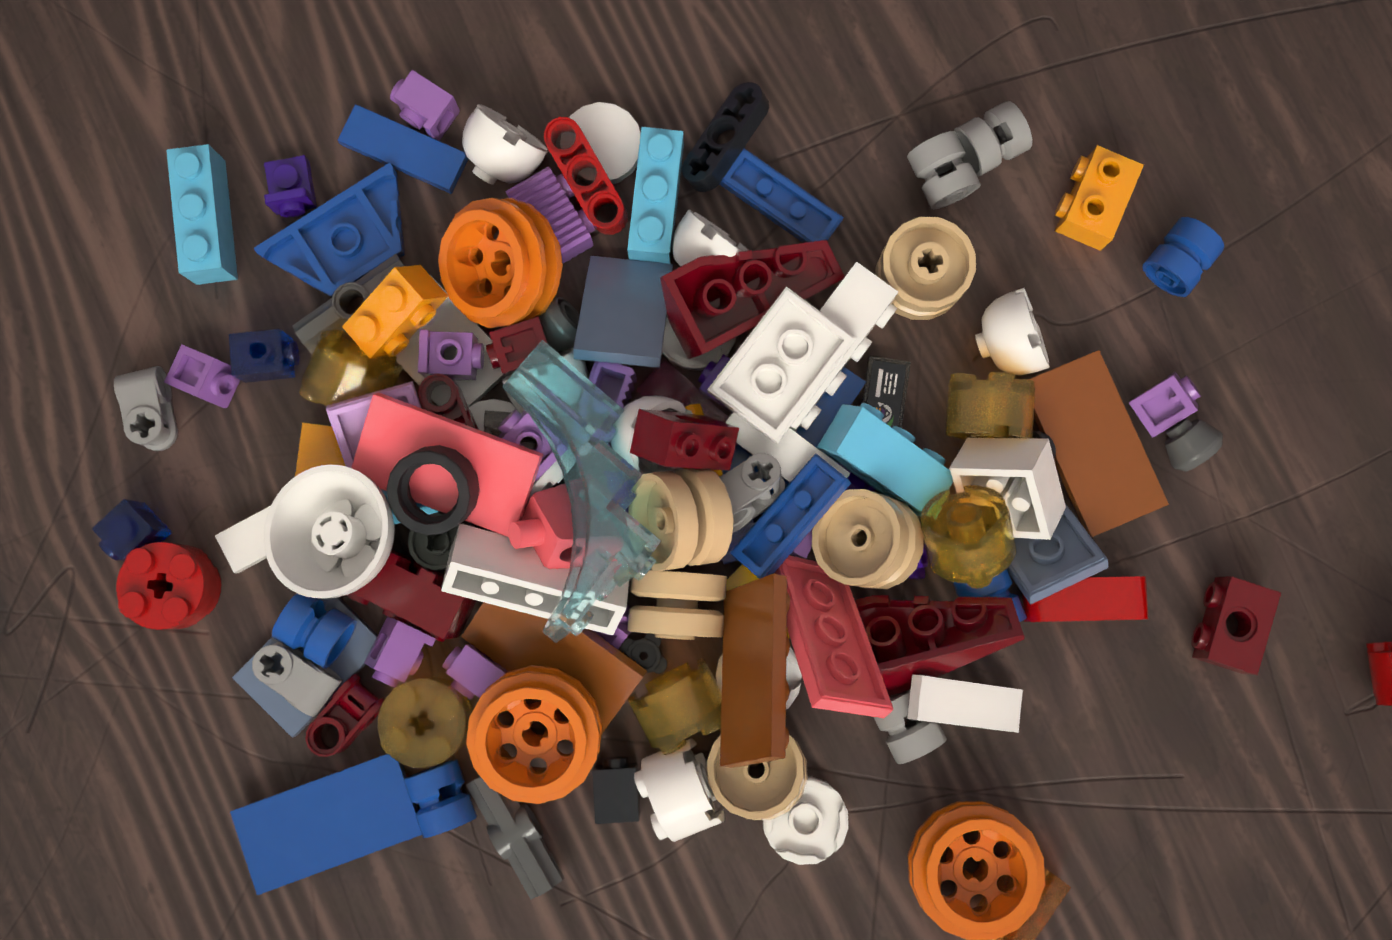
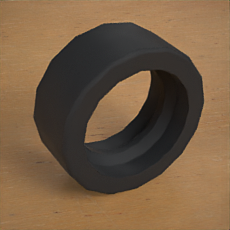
(403, 504)

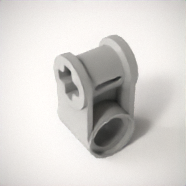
(142, 402)
(748, 492)
(301, 682)

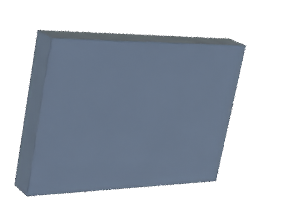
(622, 312)
(346, 665)

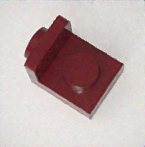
(514, 344)

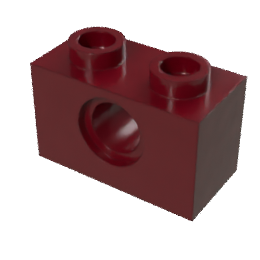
(684, 440)
(1255, 612)

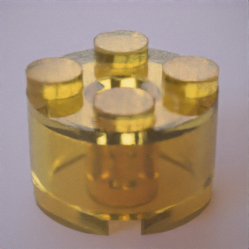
(343, 371)
(990, 407)
(968, 535)
(678, 706)
(405, 736)

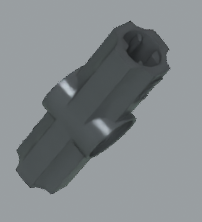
(334, 312)
(517, 838)

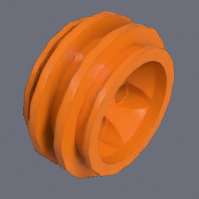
(503, 277)
(515, 775)
(1003, 910)

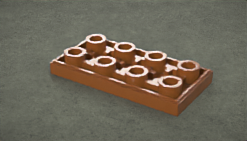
(1095, 445)
(517, 641)
(755, 673)

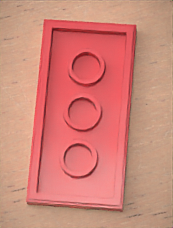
(502, 467)
(832, 643)

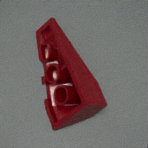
(729, 295)
(935, 635)

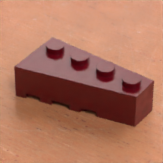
(415, 596)

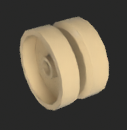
(940, 250)
(687, 514)
(868, 540)
(677, 605)
(761, 797)

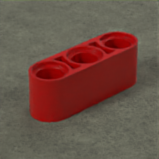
(575, 159)
(1093, 601)

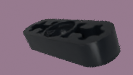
(725, 154)

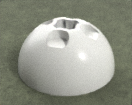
(309, 534)

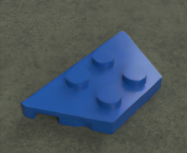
(343, 235)

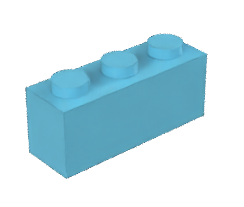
(655, 195)
(201, 214)
(885, 456)

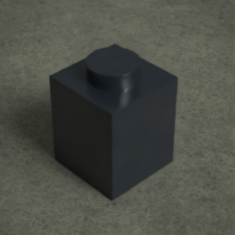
(615, 791)

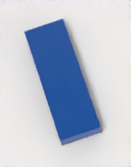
(403, 148)
(780, 199)
(790, 517)

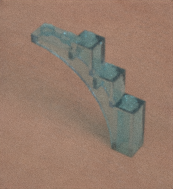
(578, 426)

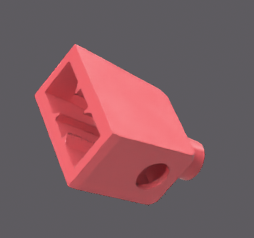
(546, 527)

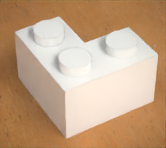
(1021, 473)

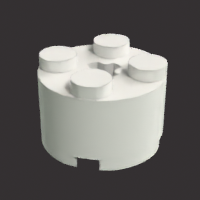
(678, 793)

